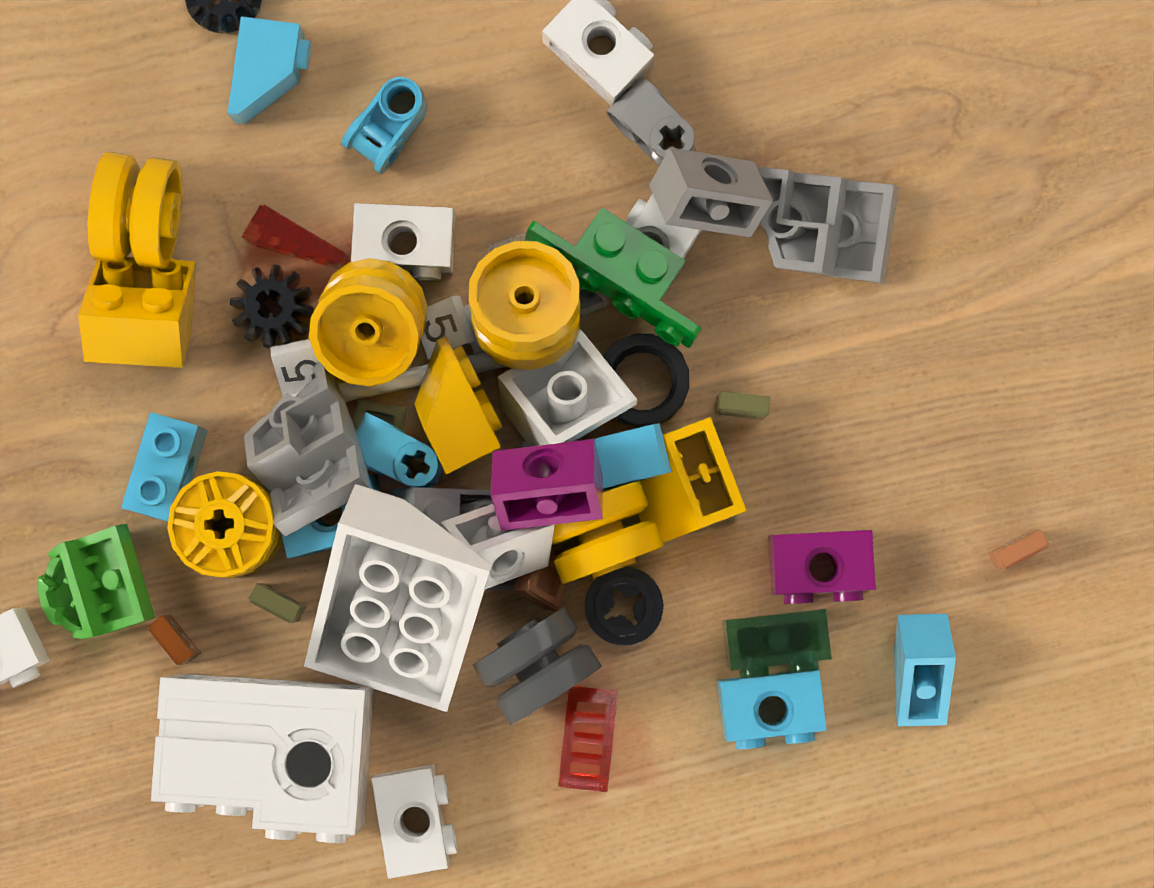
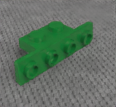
(627, 270)

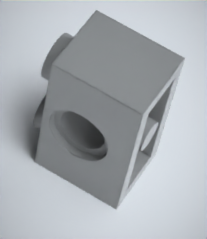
(710, 192)

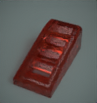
(281, 235)
(584, 780)

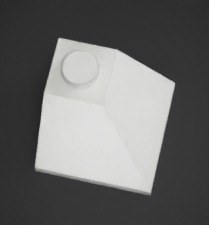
(564, 397)

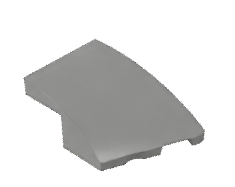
(829, 224)
(307, 453)

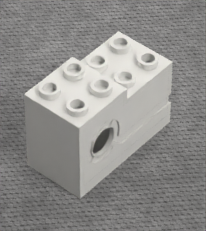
(268, 748)

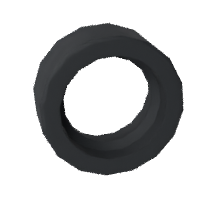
(679, 376)

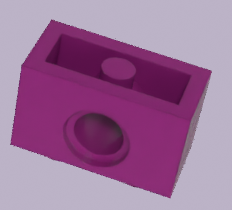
(547, 485)
(852, 559)

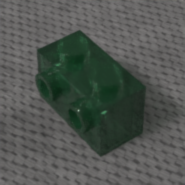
(775, 640)

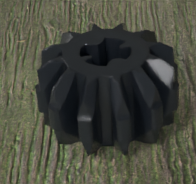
(255, 312)

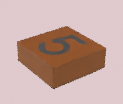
(174, 640)

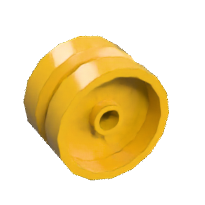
(135, 210)
(525, 305)
(368, 322)
(605, 541)

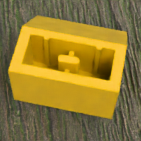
(138, 313)
(451, 413)
(697, 489)

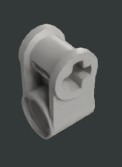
(649, 119)

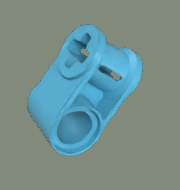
(385, 126)
(389, 450)

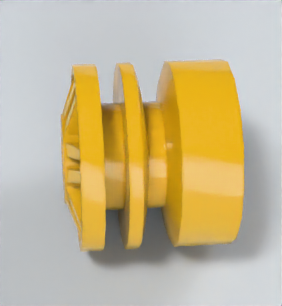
(245, 546)

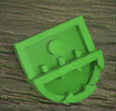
(95, 584)

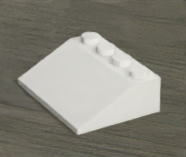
(396, 601)

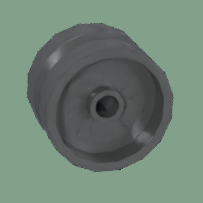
(539, 668)

